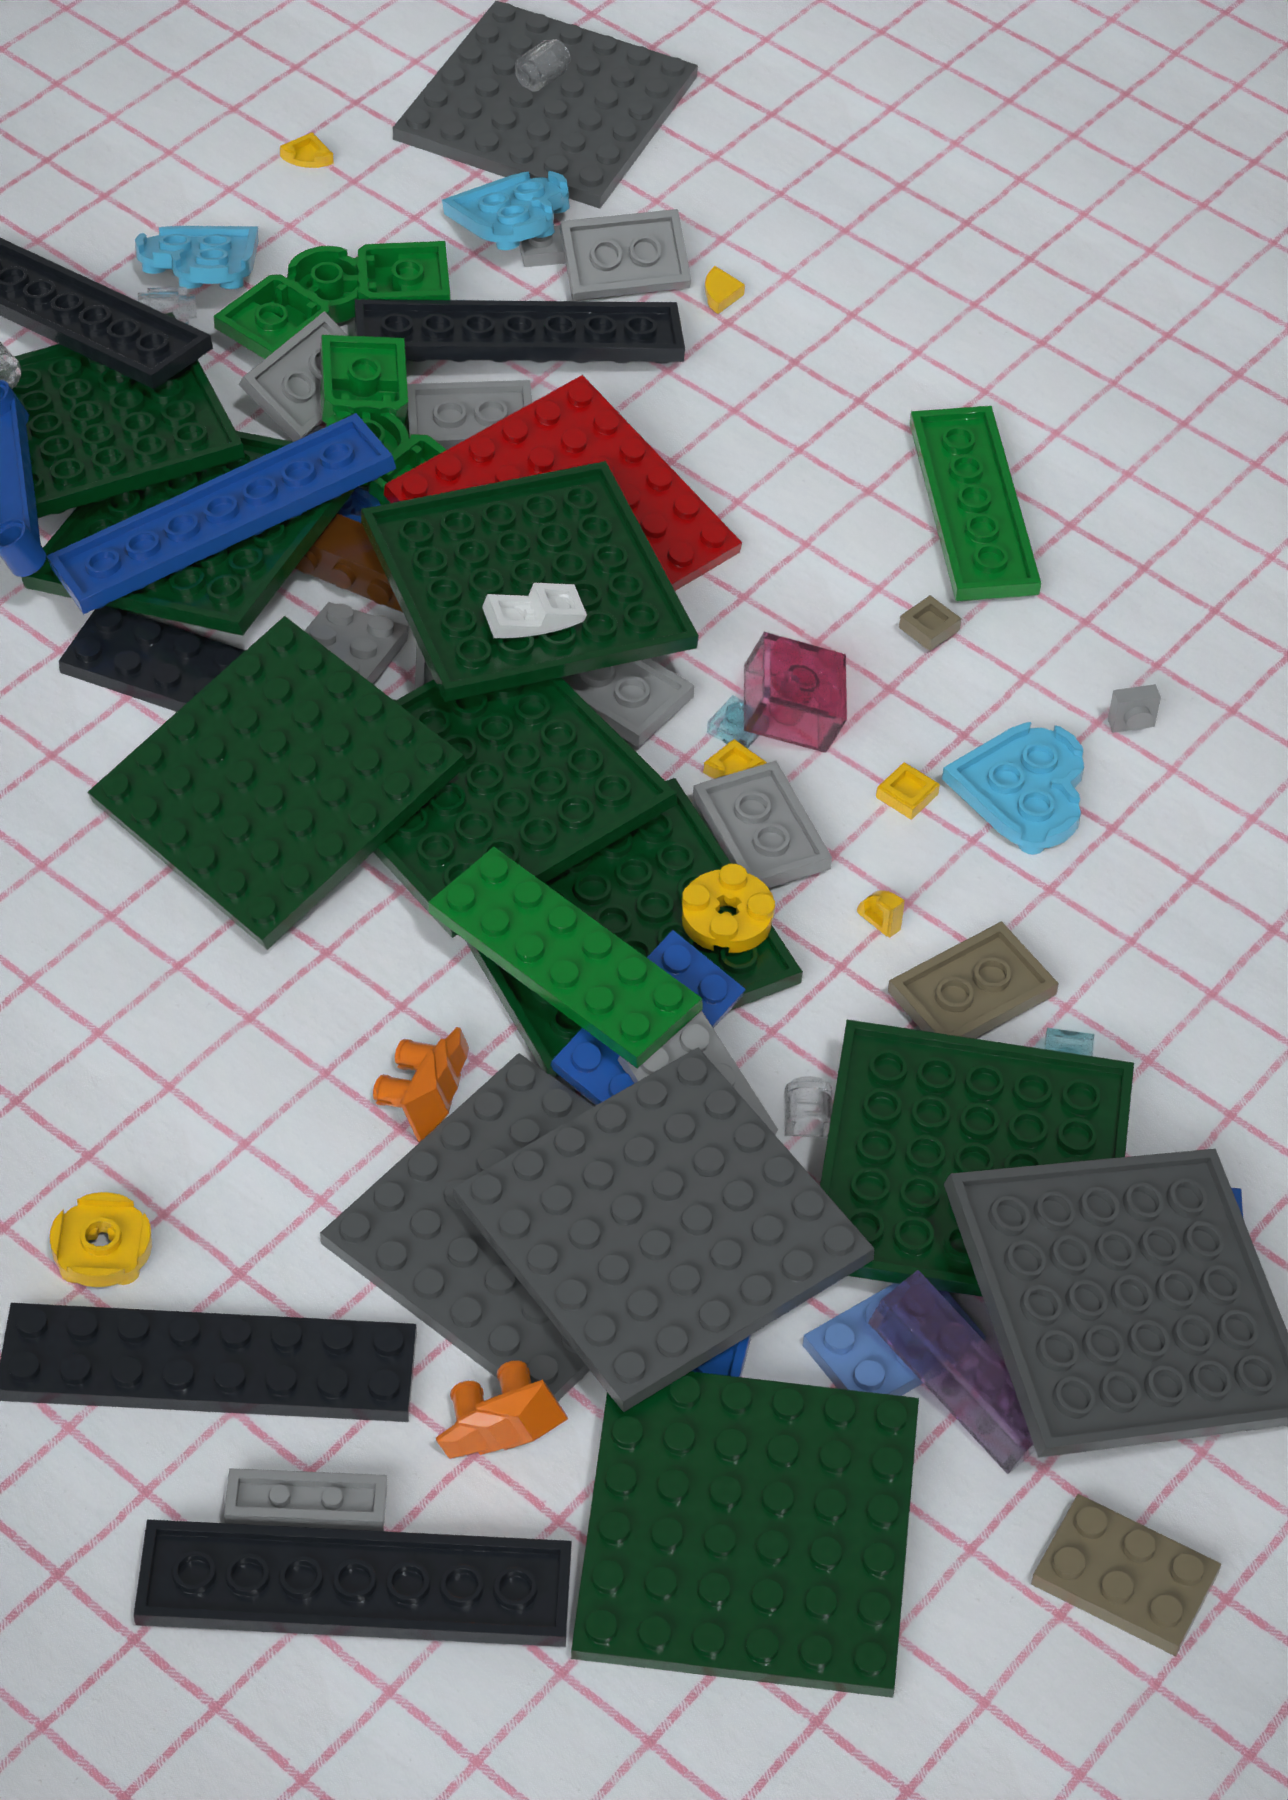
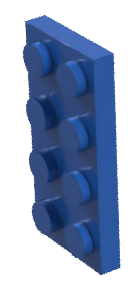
(595, 1067)

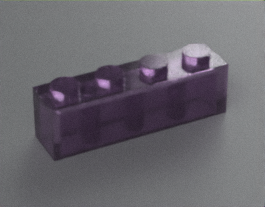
(955, 1367)

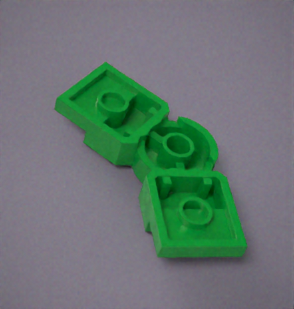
(330, 282)
(371, 380)

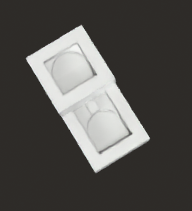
(543, 611)

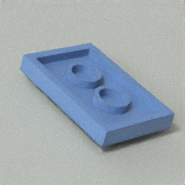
(856, 1354)

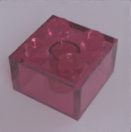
(795, 692)

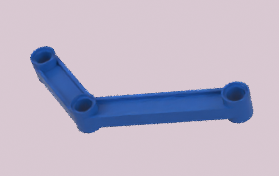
(18, 512)

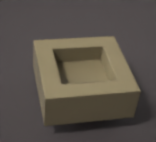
(930, 623)

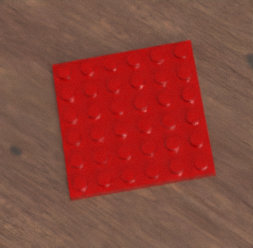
(574, 430)

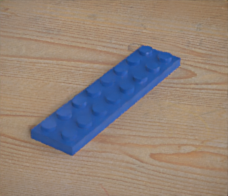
(220, 513)

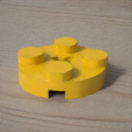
(732, 888)
(101, 1265)

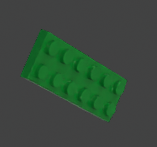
(974, 503)
(566, 957)

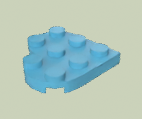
(511, 208)
(200, 254)
(1023, 784)

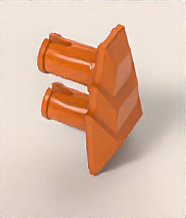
(431, 1091)
(502, 1422)

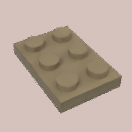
(974, 985)
(1126, 1574)

